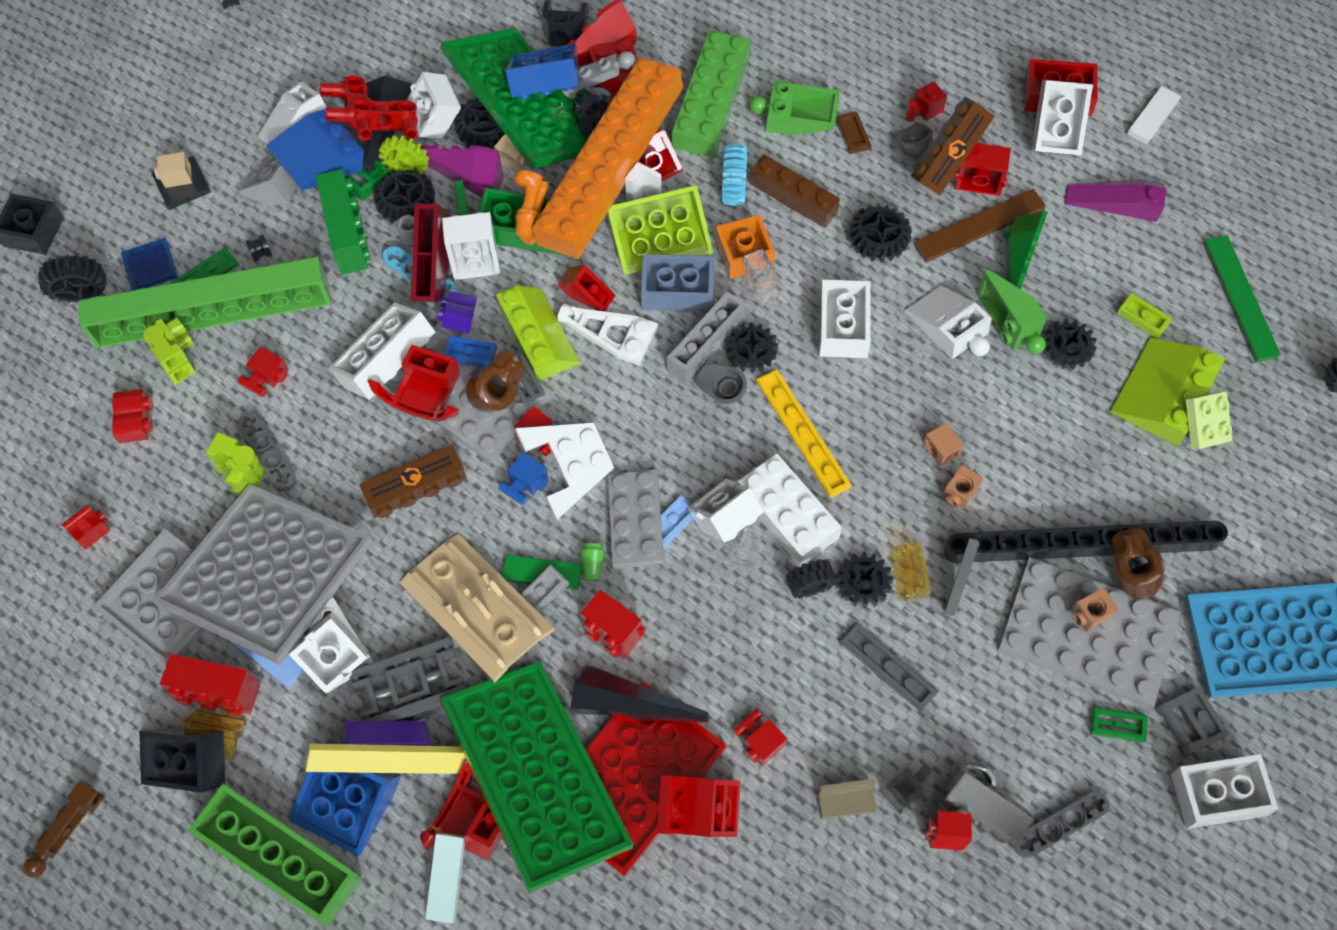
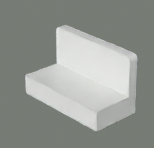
(642, 182)

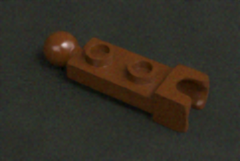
(82, 799)

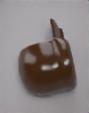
(485, 393)
(1143, 580)

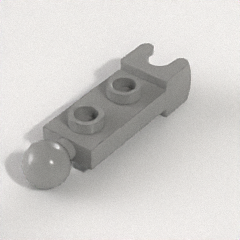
(601, 71)

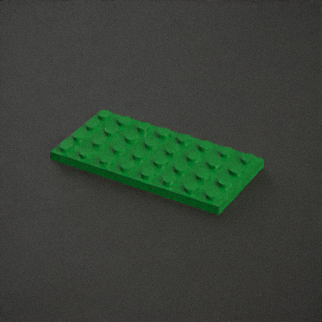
(538, 125)
(536, 776)

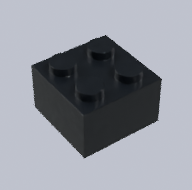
(29, 224)

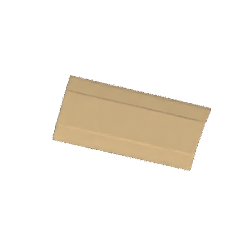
(476, 606)

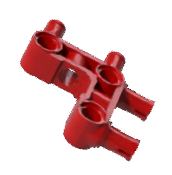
(365, 113)

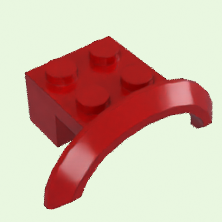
(425, 385)
(468, 816)

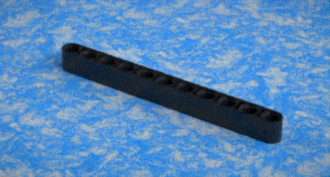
(1094, 535)

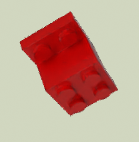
(698, 806)

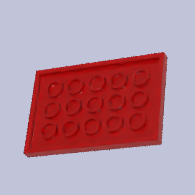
(630, 763)

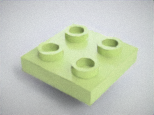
(1209, 420)

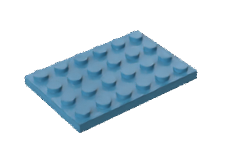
(1266, 639)

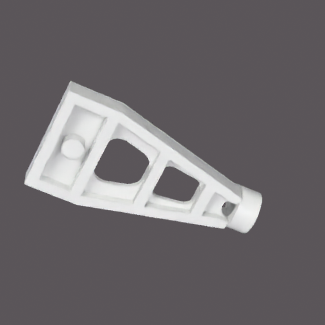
(636, 342)

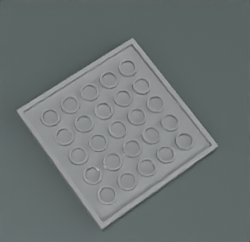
(264, 573)

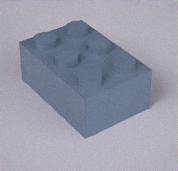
(677, 283)

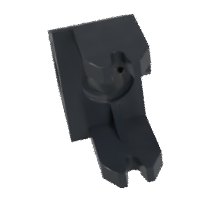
(563, 26)
(589, 119)

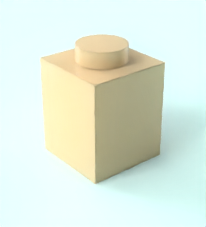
(509, 154)
(173, 169)

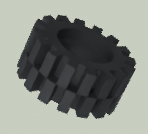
(811, 578)

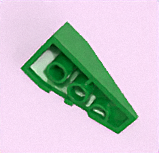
(1021, 245)

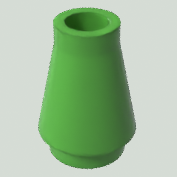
(592, 559)

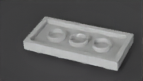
(635, 519)

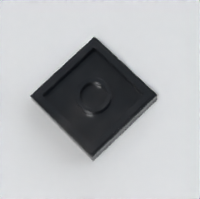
(183, 194)

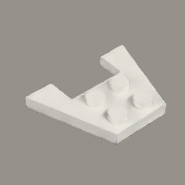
(578, 456)

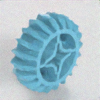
(734, 174)

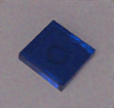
(149, 264)

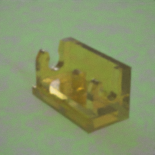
(910, 572)

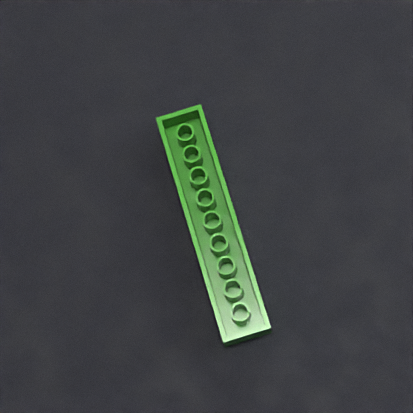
(206, 301)

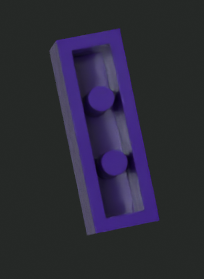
(386, 733)

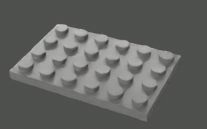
(480, 431)
(1117, 656)

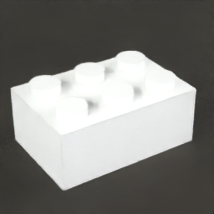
(1061, 117)
(471, 245)
(844, 319)
(1224, 791)

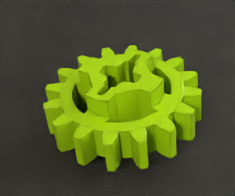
(403, 155)

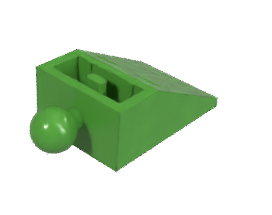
(798, 108)
(1013, 312)

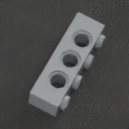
(706, 337)

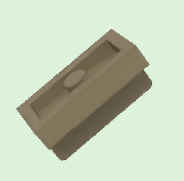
(847, 799)

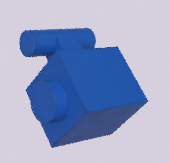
(526, 475)

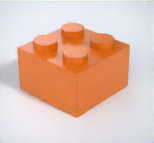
(740, 239)

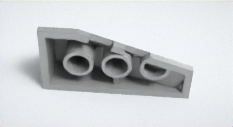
(270, 186)

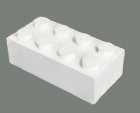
(381, 349)
(791, 510)

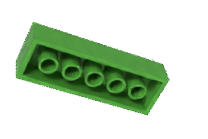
(711, 94)
(275, 855)

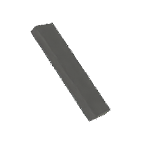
(888, 667)

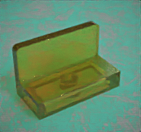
(232, 728)

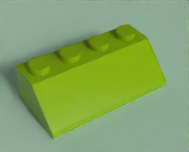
(536, 330)

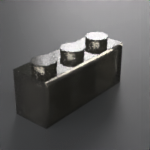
(987, 805)

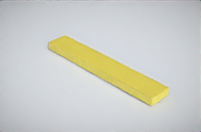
(384, 758)

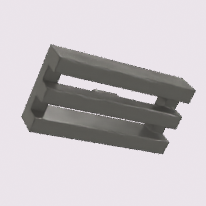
(532, 396)

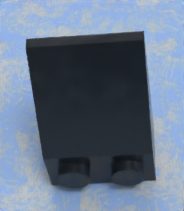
(182, 759)

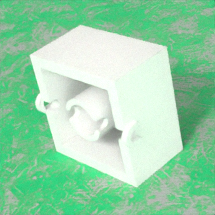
(435, 104)
(726, 510)
(329, 652)

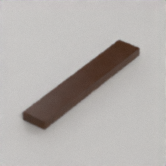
(978, 225)

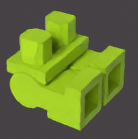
(167, 346)
(237, 461)

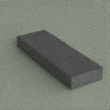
(961, 576)

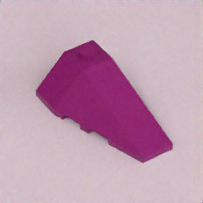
(476, 166)
(1125, 197)

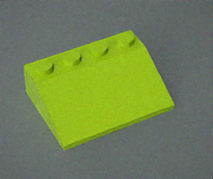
(659, 226)
(1161, 384)

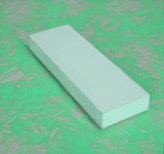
(445, 878)

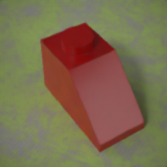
(586, 288)

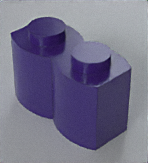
(457, 311)

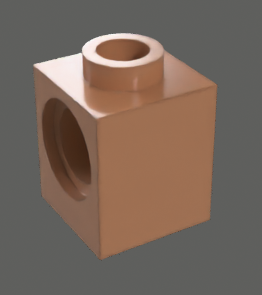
(943, 443)
(963, 478)
(1101, 603)

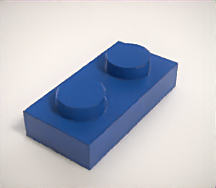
(470, 351)

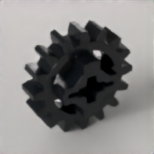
(740, 352)
(1075, 353)
(863, 568)

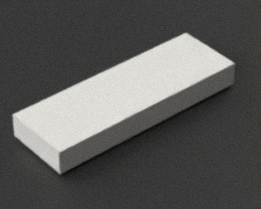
(1154, 115)

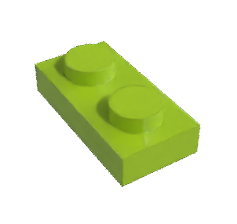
(1144, 316)

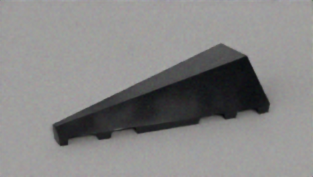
(385, 90)
(607, 694)

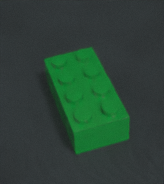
(503, 212)
(343, 222)

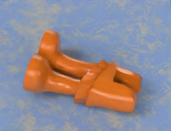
(535, 192)

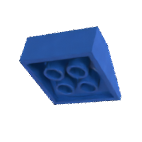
(543, 71)
(315, 149)
(344, 805)

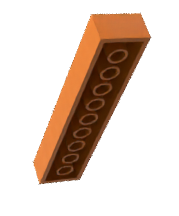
(608, 158)

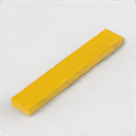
(803, 433)

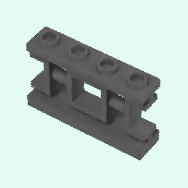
(415, 705)

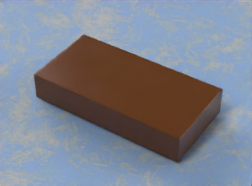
(853, 132)

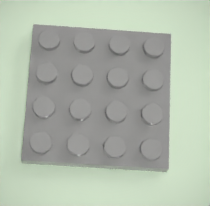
(131, 602)

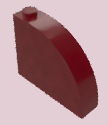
(429, 254)

